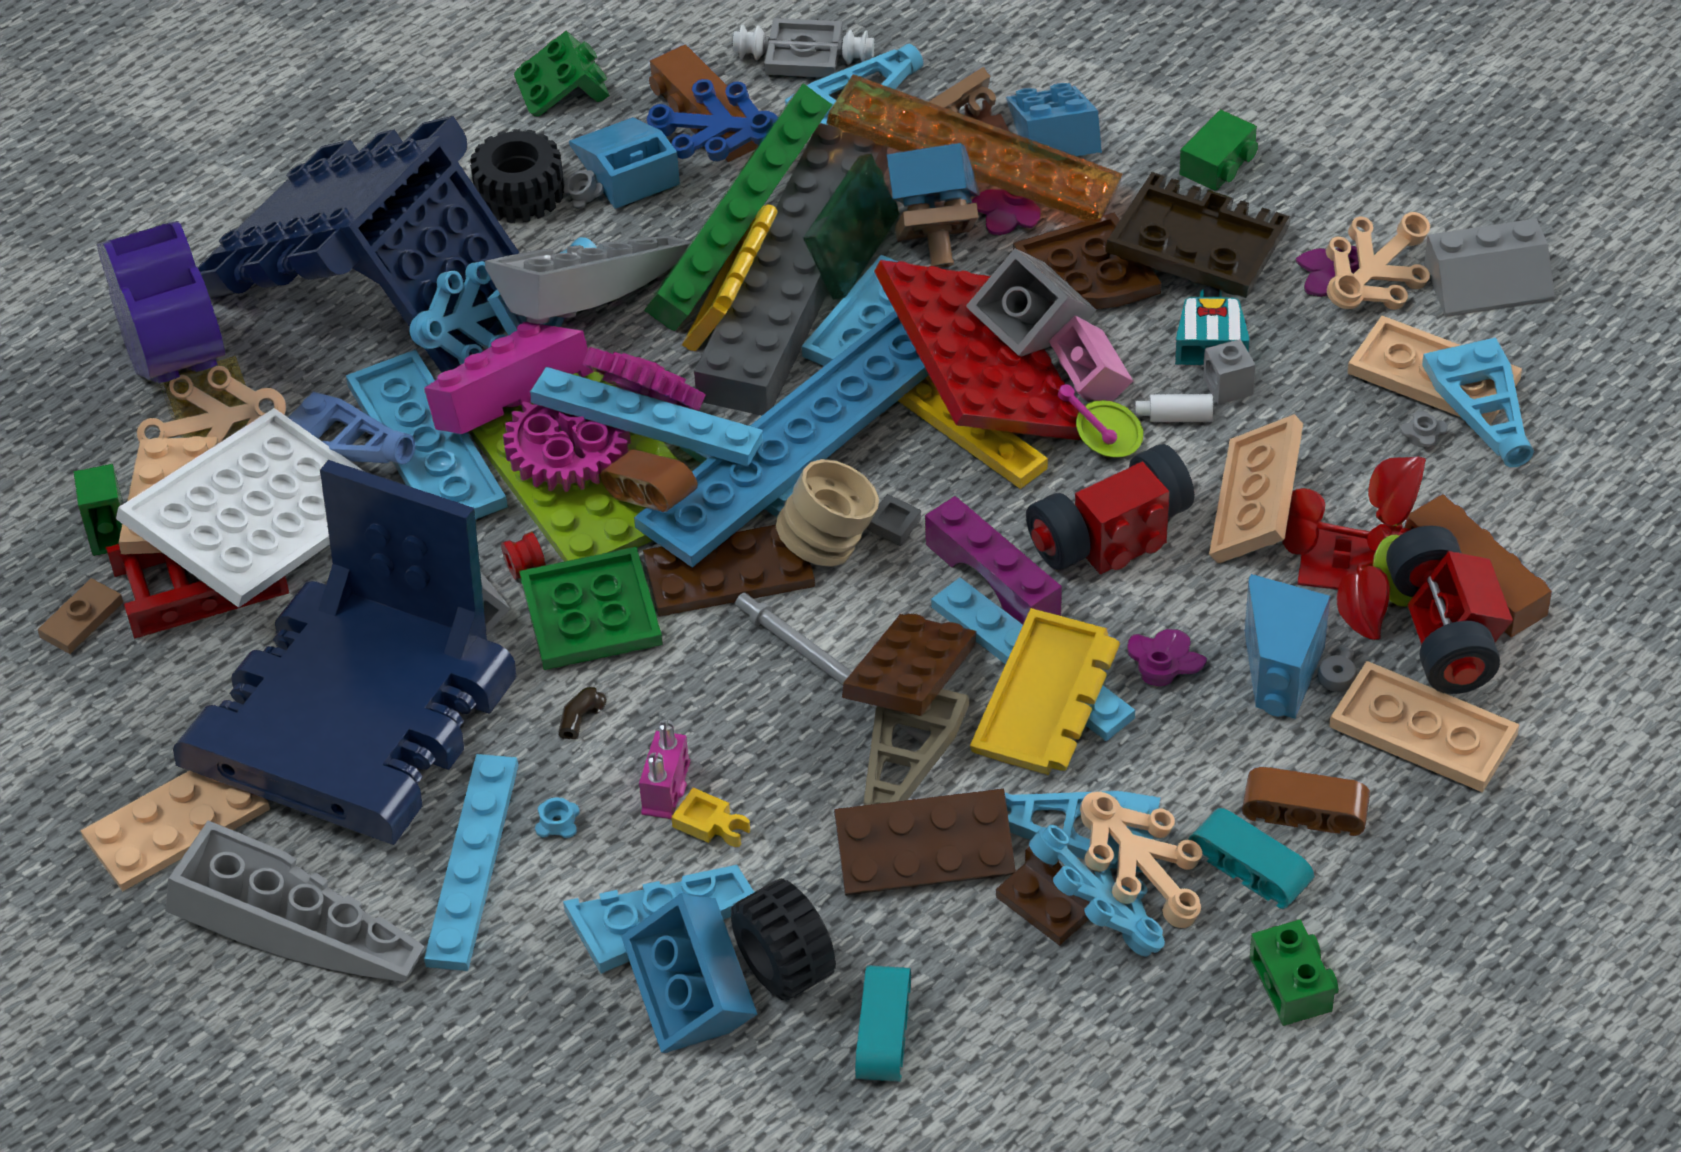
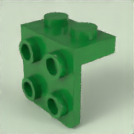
(557, 72)

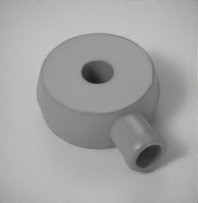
(1338, 671)

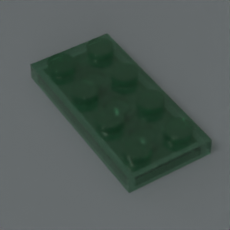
(851, 226)

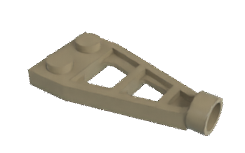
(940, 718)

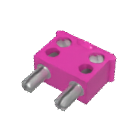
(664, 772)

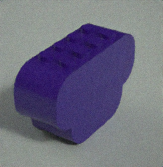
(161, 302)

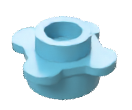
(553, 809)

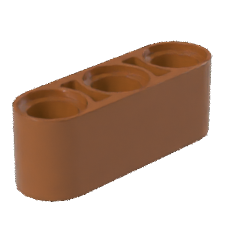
(649, 480)
(1306, 799)

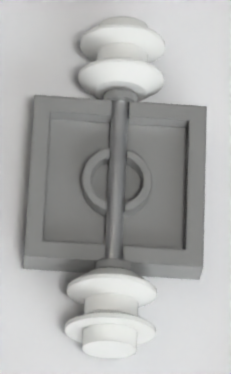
(803, 46)

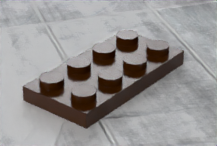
(744, 563)
(909, 664)
(924, 841)

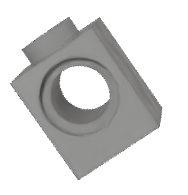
(1229, 371)

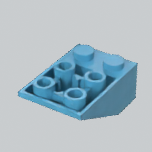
(1057, 118)
(629, 160)
(932, 175)

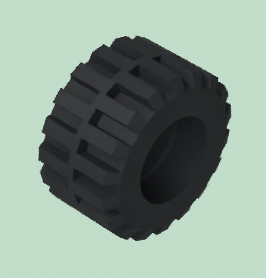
(518, 174)
(783, 939)

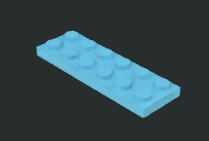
(442, 460)

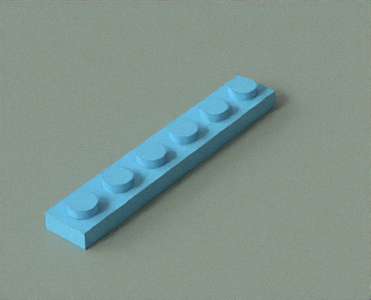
(647, 416)
(998, 633)
(471, 863)

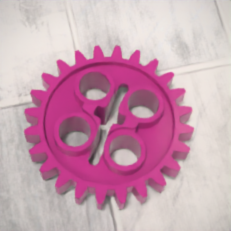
(643, 378)
(548, 455)

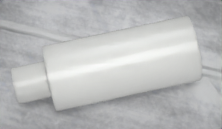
(1177, 408)

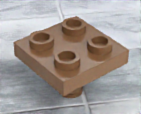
(936, 225)

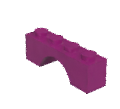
(964, 537)

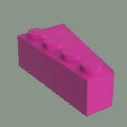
(503, 375)

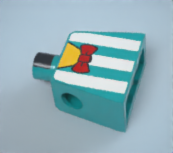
(1208, 323)

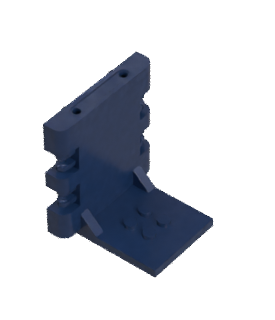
(382, 210)
(363, 666)

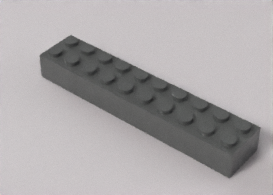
(783, 288)

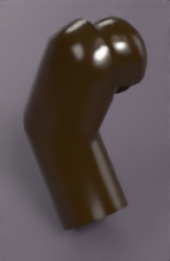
(574, 710)

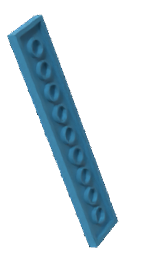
(795, 432)

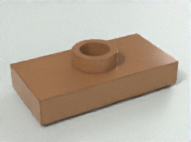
(80, 616)

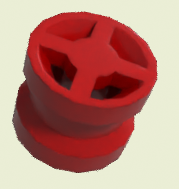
(522, 554)

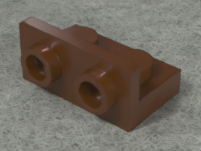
(1038, 900)

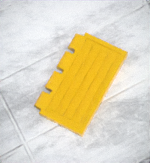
(730, 279)
(1042, 693)

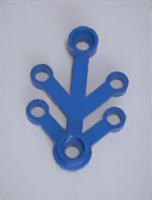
(715, 125)

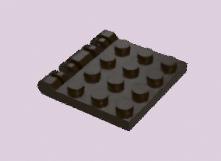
(1197, 237)

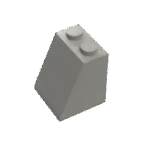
(1027, 303)

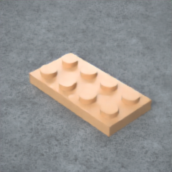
(1394, 358)
(153, 463)
(1256, 489)
(1424, 726)
(165, 823)

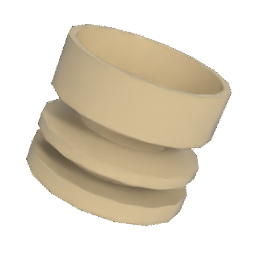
(827, 512)

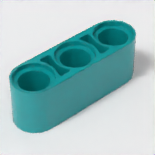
(1253, 857)
(883, 1023)

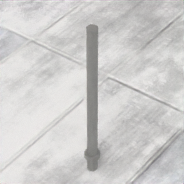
(762, 614)

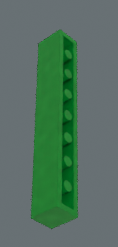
(737, 208)

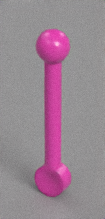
(1066, 393)

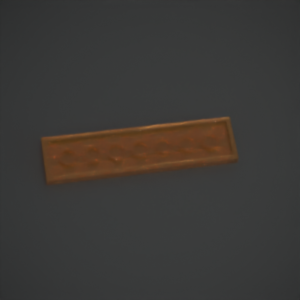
(995, 154)

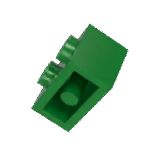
(1293, 972)

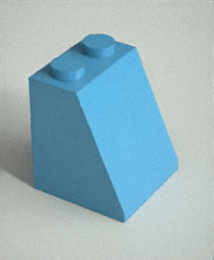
(1283, 642)

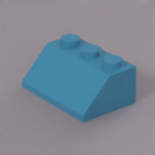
(688, 973)

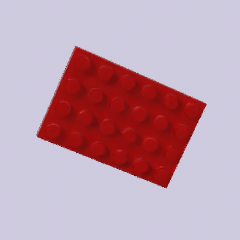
(969, 364)

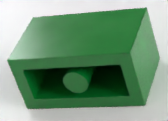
(1218, 150)
(98, 504)

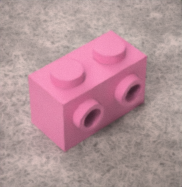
(1090, 361)

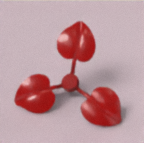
(1364, 595)

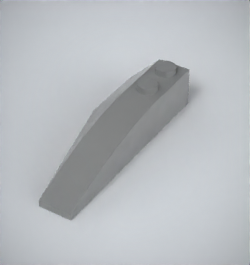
(562, 283)
(276, 906)

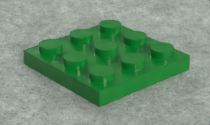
(590, 608)

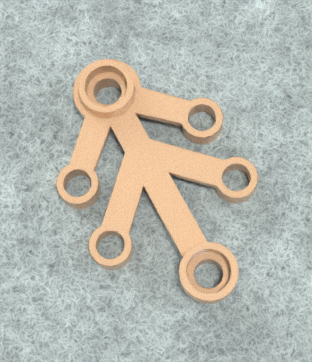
(1411, 232)
(218, 415)
(1104, 815)

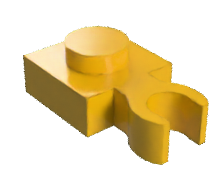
(707, 815)

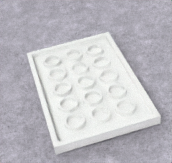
(241, 508)

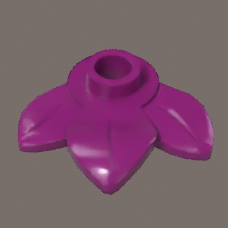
(1006, 211)
(1322, 269)
(1164, 655)

